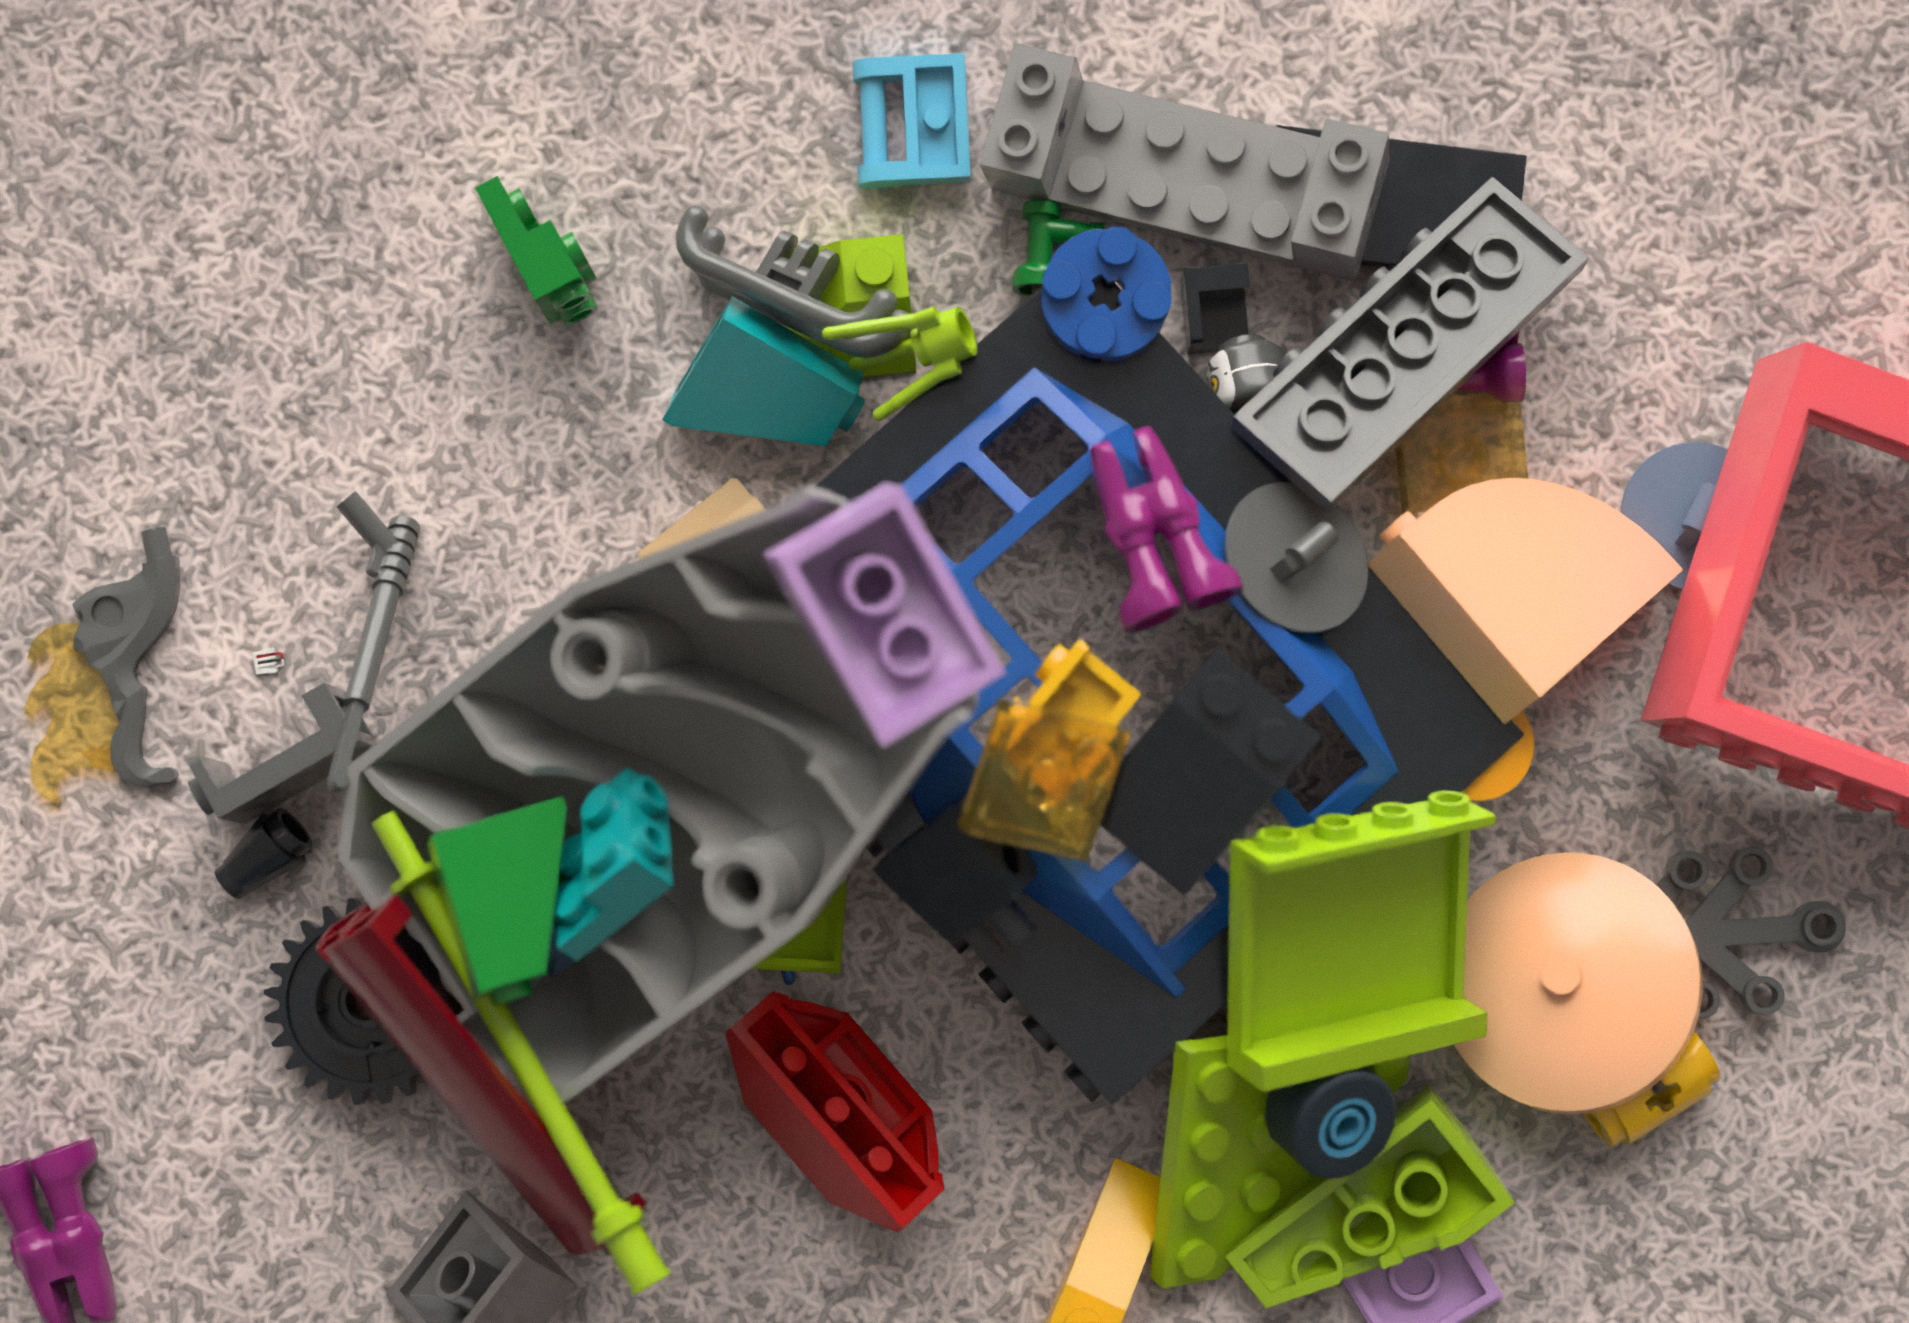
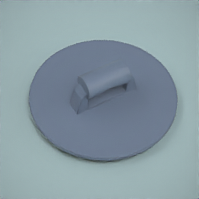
(1673, 496)

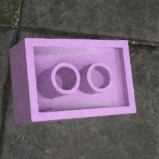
(885, 612)

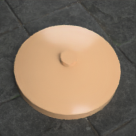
(1580, 982)

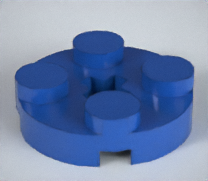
(1114, 257)

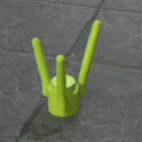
(937, 340)

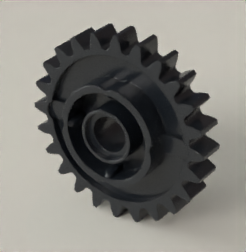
(328, 1029)

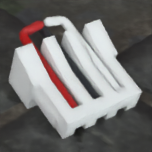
(267, 670)

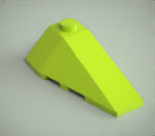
(1415, 1196)

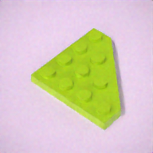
(1220, 1163)

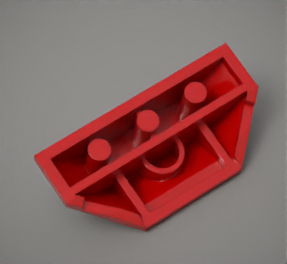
(837, 1108)

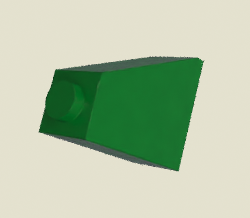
(502, 895)

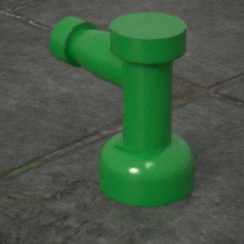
(1043, 231)

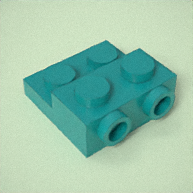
(614, 864)

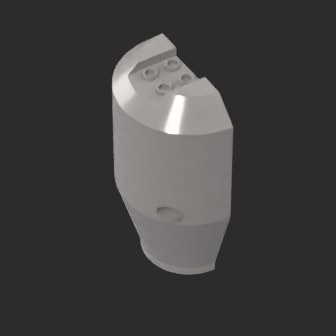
(717, 695)

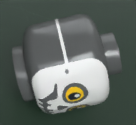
(1242, 369)

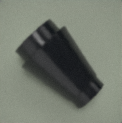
(264, 853)

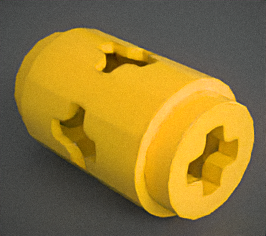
(1628, 1122)

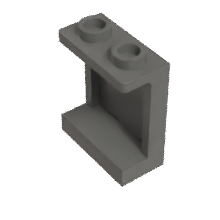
(281, 775)

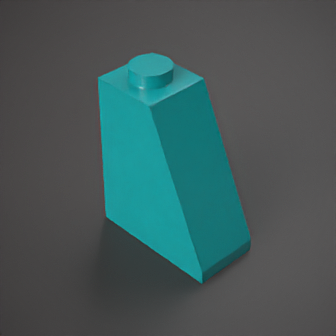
(765, 383)

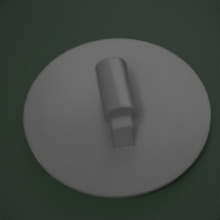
(1296, 559)

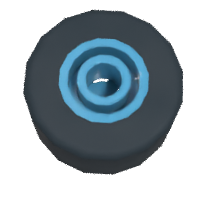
(1332, 1121)

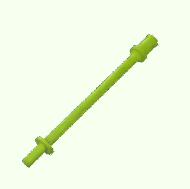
(615, 1220)

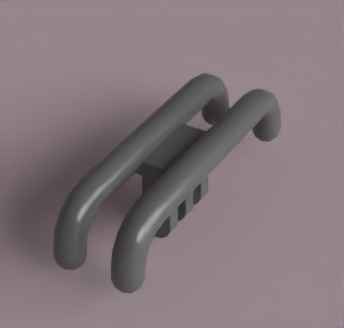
(784, 285)

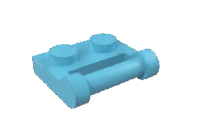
(933, 120)

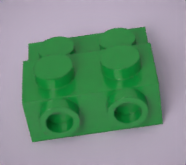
(548, 263)

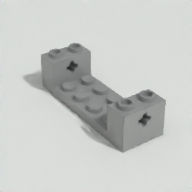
(1184, 167)

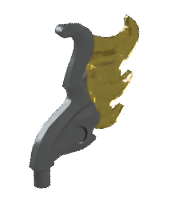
(94, 679)

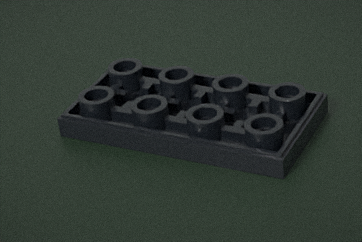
(1426, 187)

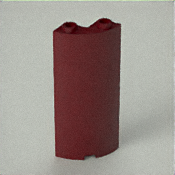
(458, 1069)

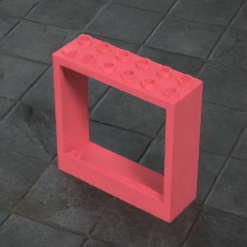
(1686, 694)

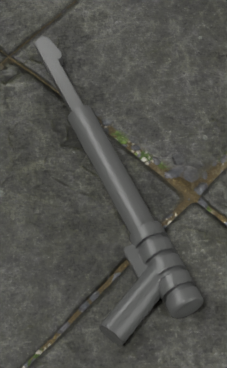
(389, 567)

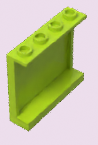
(1350, 941)

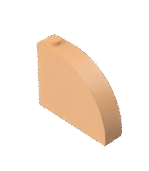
(1520, 581)

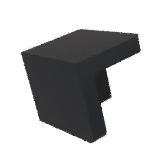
(1214, 305)

